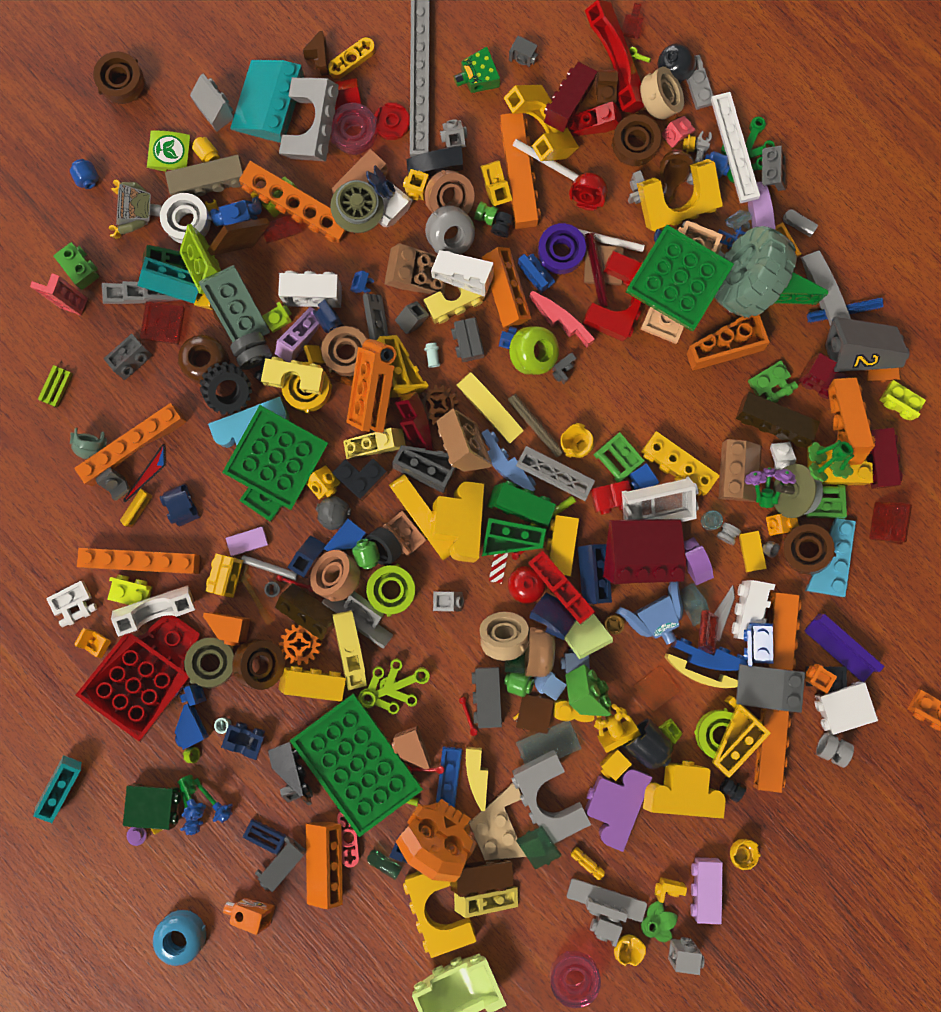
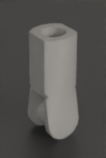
(800, 223)

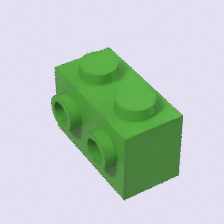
(76, 265)

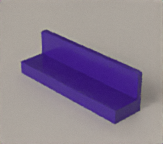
(843, 647)

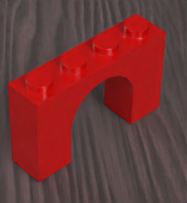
(612, 322)

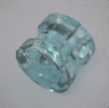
(715, 520)

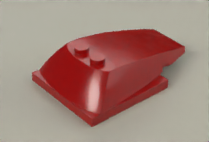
(141, 676)

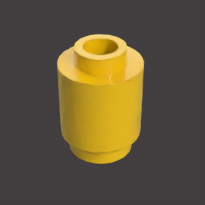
(205, 149)

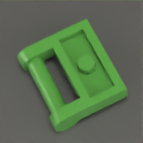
(623, 452)
(831, 506)

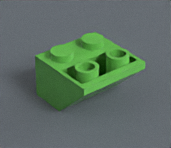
(588, 692)

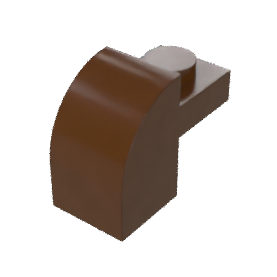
(606, 86)

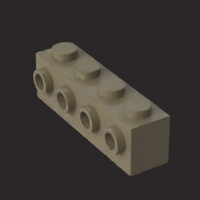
(206, 177)

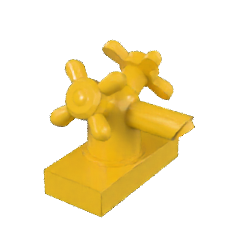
(617, 732)

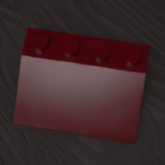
(645, 551)

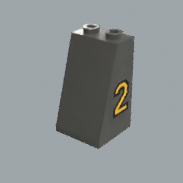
(865, 345)

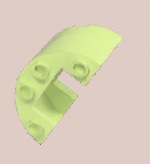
(459, 987)

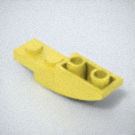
(349, 650)

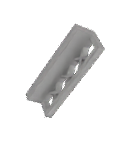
(555, 473)

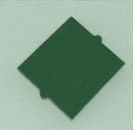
(538, 847)

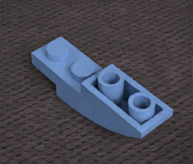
(503, 466)

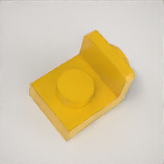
(672, 887)

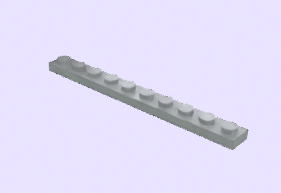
(419, 77)

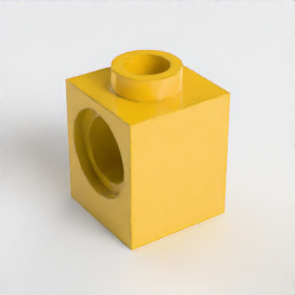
(614, 764)

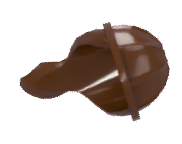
(674, 171)

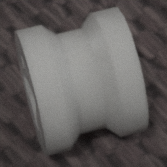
(728, 533)

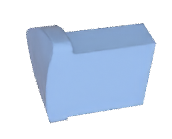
(550, 685)

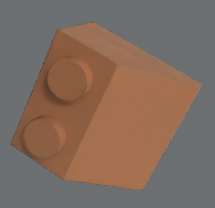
(411, 747)

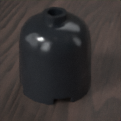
(651, 747)

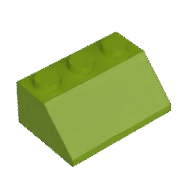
(196, 257)

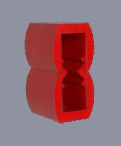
(609, 497)

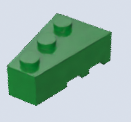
(522, 503)
(510, 536)

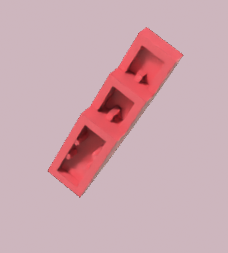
(555, 314)

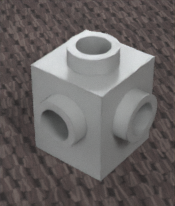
(453, 134)

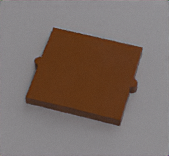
(535, 714)

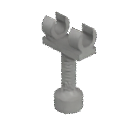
(701, 147)

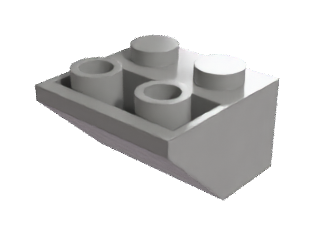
(211, 102)

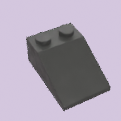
(770, 688)

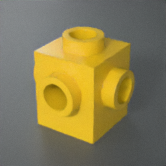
(416, 184)
(323, 482)

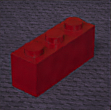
(885, 459)

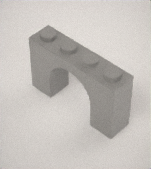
(315, 142)
(529, 780)

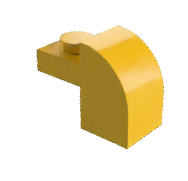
(495, 185)

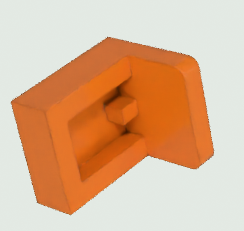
(820, 677)

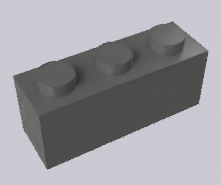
(487, 697)

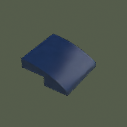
(553, 615)

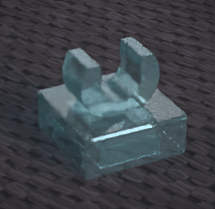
(738, 219)

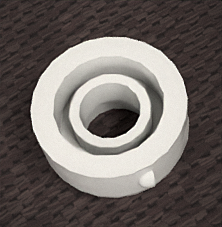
(179, 206)

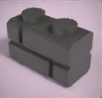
(468, 340)

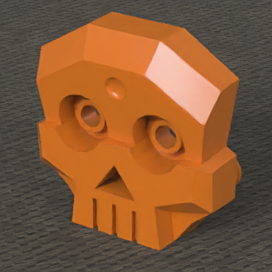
(445, 832)

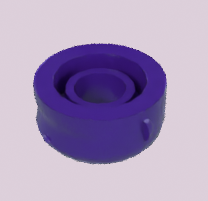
(561, 234)

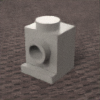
(606, 929)

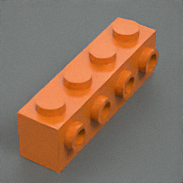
(507, 288)

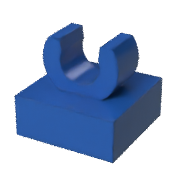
(359, 282)
(506, 337)
(193, 694)

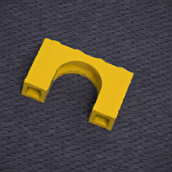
(532, 101)
(705, 198)
(438, 937)

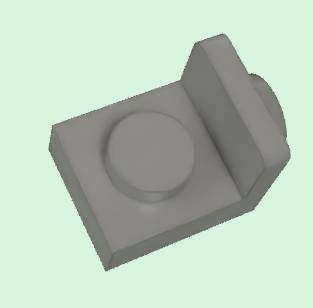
(637, 177)
(448, 601)

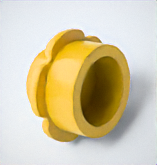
(689, 143)

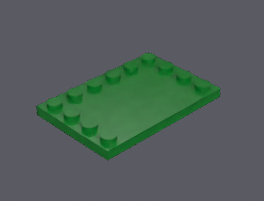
(356, 765)

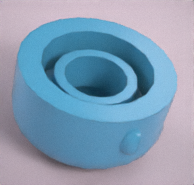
(190, 926)

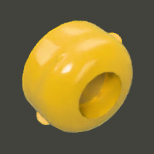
(305, 403)

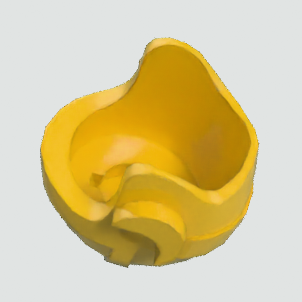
(577, 441)

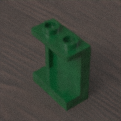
(151, 807)

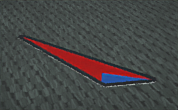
(150, 471)

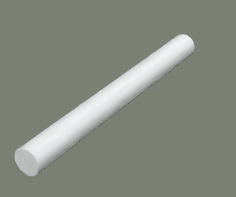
(552, 164)
(615, 241)

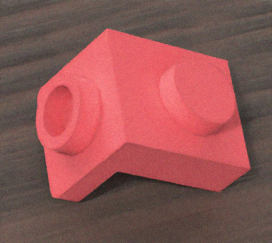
(677, 131)

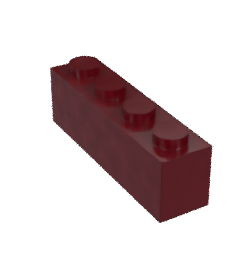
(570, 96)

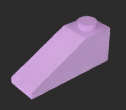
(297, 336)

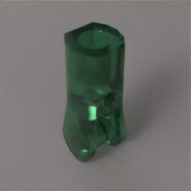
(383, 863)

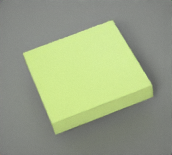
(588, 637)

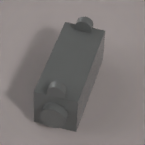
(281, 865)

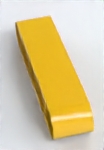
(419, 512)

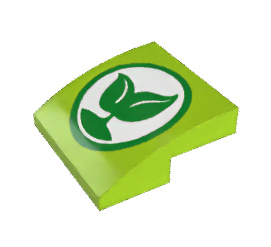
(168, 150)

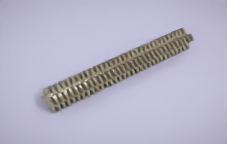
(540, 431)

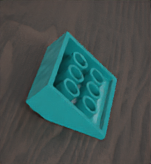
(265, 102)

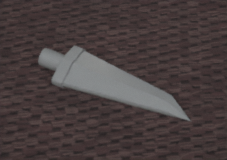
(723, 611)

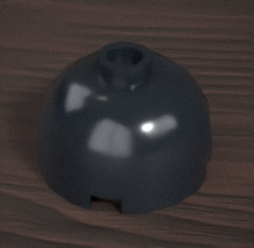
(679, 61)

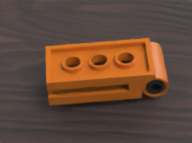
(371, 386)

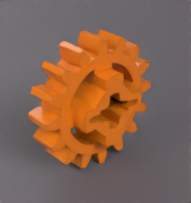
(299, 653)

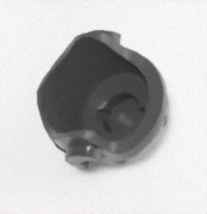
(333, 512)

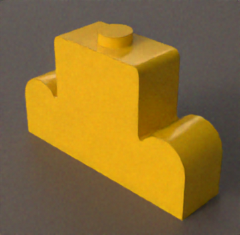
(460, 521)
(685, 792)

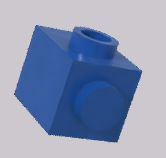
(643, 478)

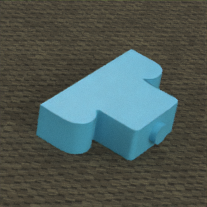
(231, 428)

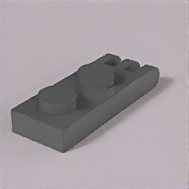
(375, 315)

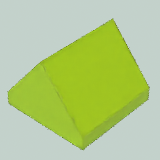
(671, 730)

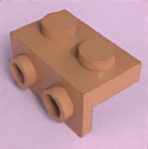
(406, 532)

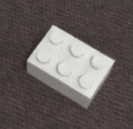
(309, 289)

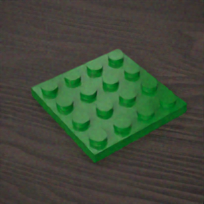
(679, 278)
(275, 457)

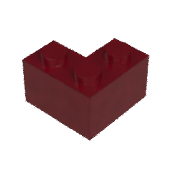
(819, 375)

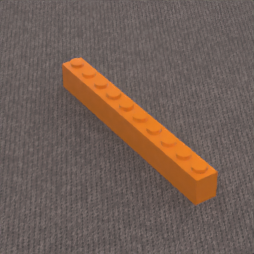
(771, 752)

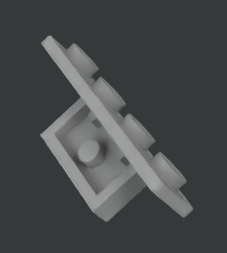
(365, 617)
(606, 902)

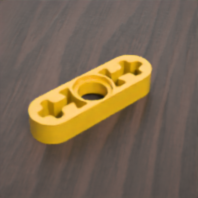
(337, 62)

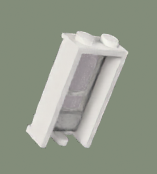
(662, 501)

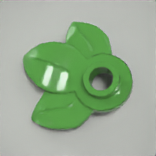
(661, 920)

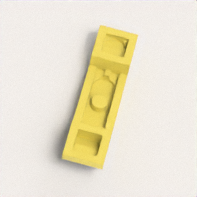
(680, 664)

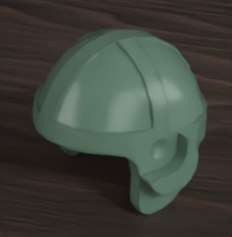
(85, 444)

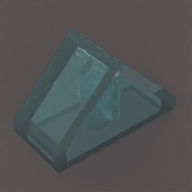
(693, 603)

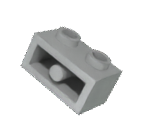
(685, 956)

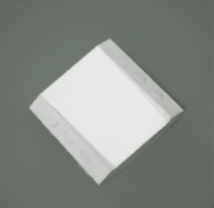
(395, 207)

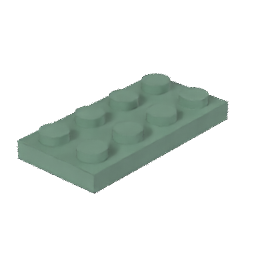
(233, 303)

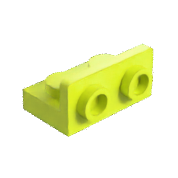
(902, 400)
(128, 591)

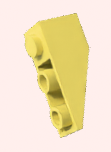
(374, 443)

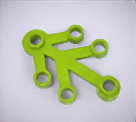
(390, 688)

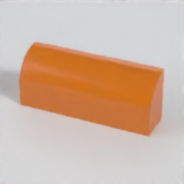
(324, 864)

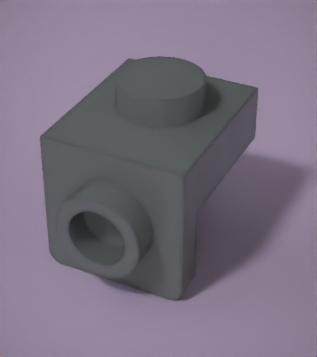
(289, 794)

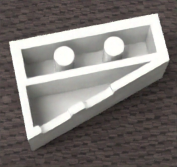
(463, 272)
(751, 605)

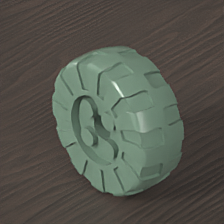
(759, 273)

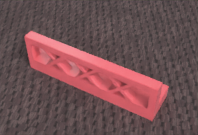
(62, 294)

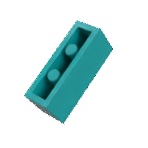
(167, 280)
(57, 789)

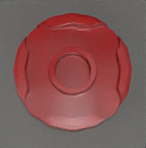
(392, 121)

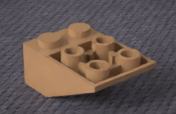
(411, 270)

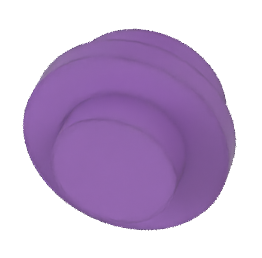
(136, 836)

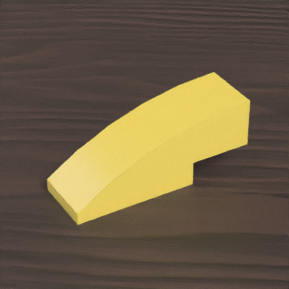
(477, 775)

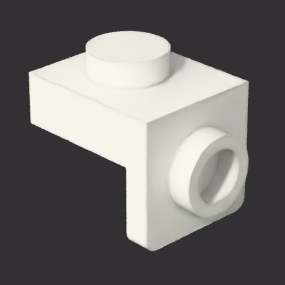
(782, 455)

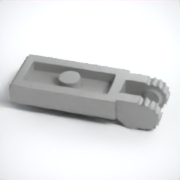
(700, 86)

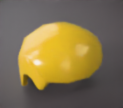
(744, 854)
(629, 950)

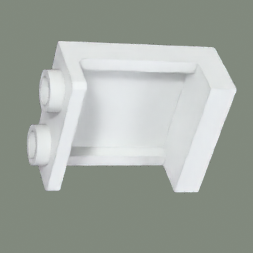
(845, 708)

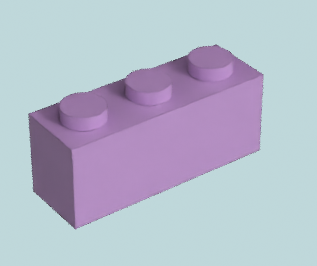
(707, 890)

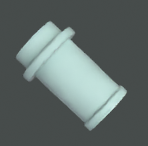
(432, 355)

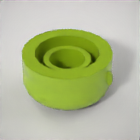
(522, 350)
(375, 590)
(705, 729)

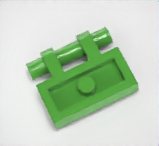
(770, 378)

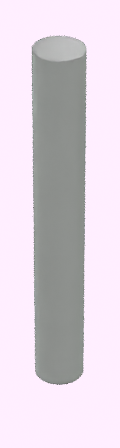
(269, 567)

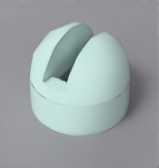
(220, 724)

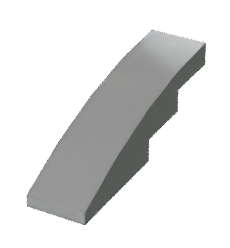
(820, 274)
(131, 294)

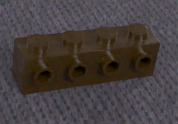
(777, 420)

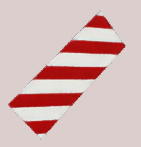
(498, 568)

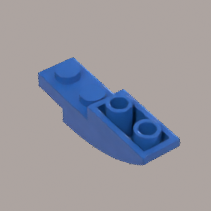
(720, 660)

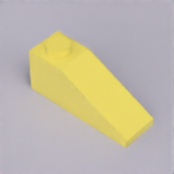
(481, 904)

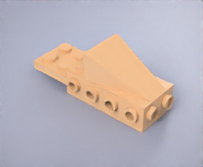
(656, 322)

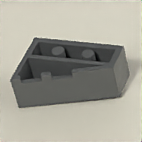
(425, 466)

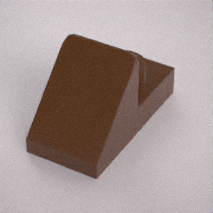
(317, 50)

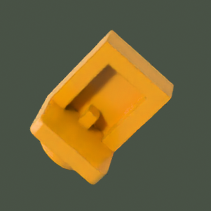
(779, 524)
(92, 642)

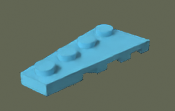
(835, 577)

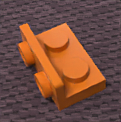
(926, 708)

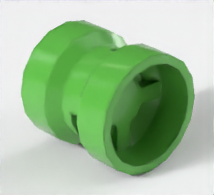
(486, 213)

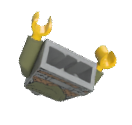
(132, 208)

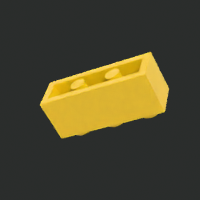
(562, 542)

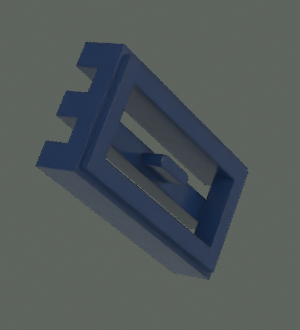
(281, 836)

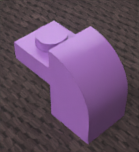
(697, 562)

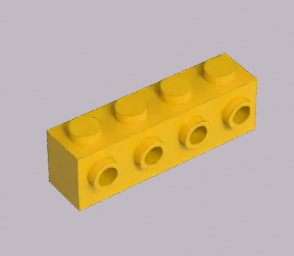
(678, 463)

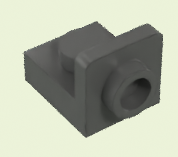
(564, 365)
(113, 482)

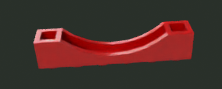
(606, 26)

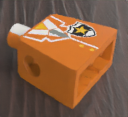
(250, 915)

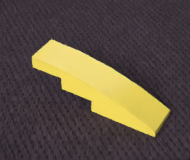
(489, 407)

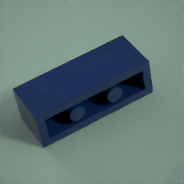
(594, 586)

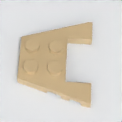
(494, 829)

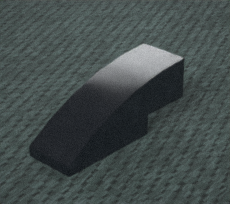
(437, 160)

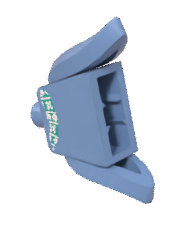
(658, 616)

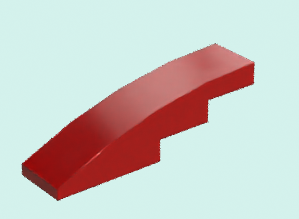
(561, 587)

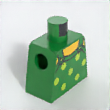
(478, 72)

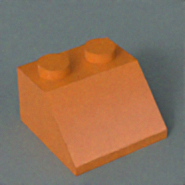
(228, 627)

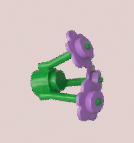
(767, 497)

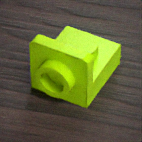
(277, 317)

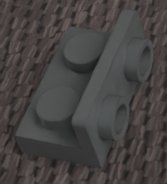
(774, 167)
(127, 357)

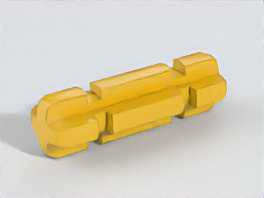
(587, 863)

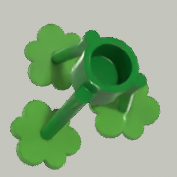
(841, 452)

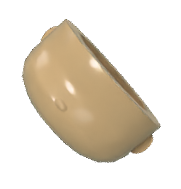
(662, 94)
(504, 636)

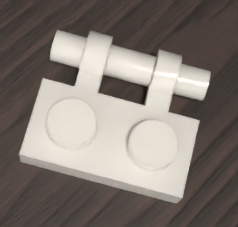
(69, 598)

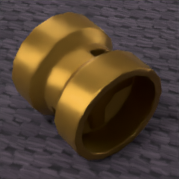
(613, 624)

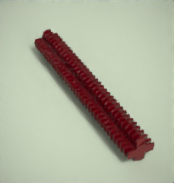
(596, 269)

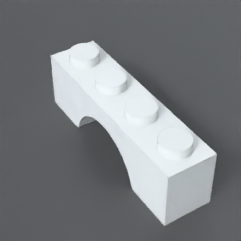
(135, 615)

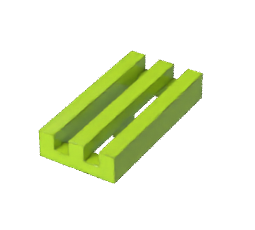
(42, 397)

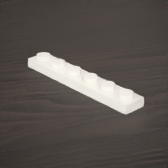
(735, 147)

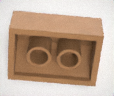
(463, 442)
(737, 461)

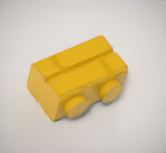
(224, 575)

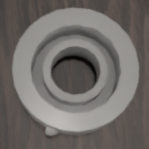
(444, 219)

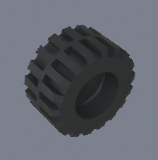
(234, 400)

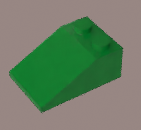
(801, 292)

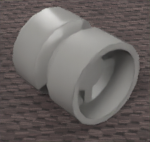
(838, 751)

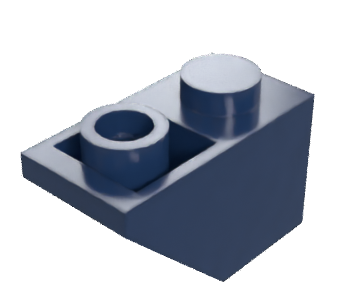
(307, 556)

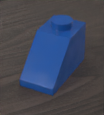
(346, 537)
(189, 728)

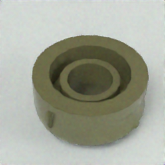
(194, 659)

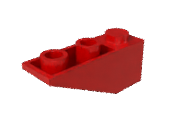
(596, 120)

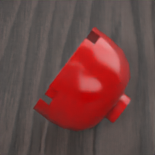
(588, 191)
(525, 585)

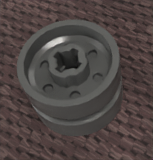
(250, 350)

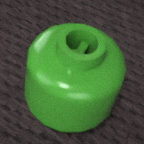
(366, 554)
(519, 684)

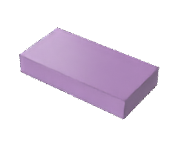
(247, 541)

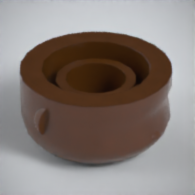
(113, 66)
(642, 128)
(193, 347)
(814, 534)
(271, 664)

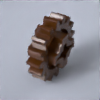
(443, 398)

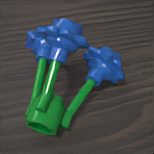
(193, 810)

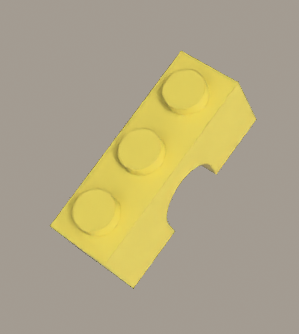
(442, 309)
(277, 371)

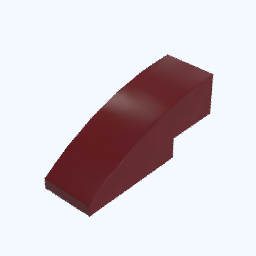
(415, 421)

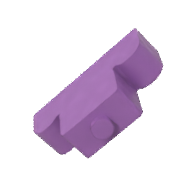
(617, 805)

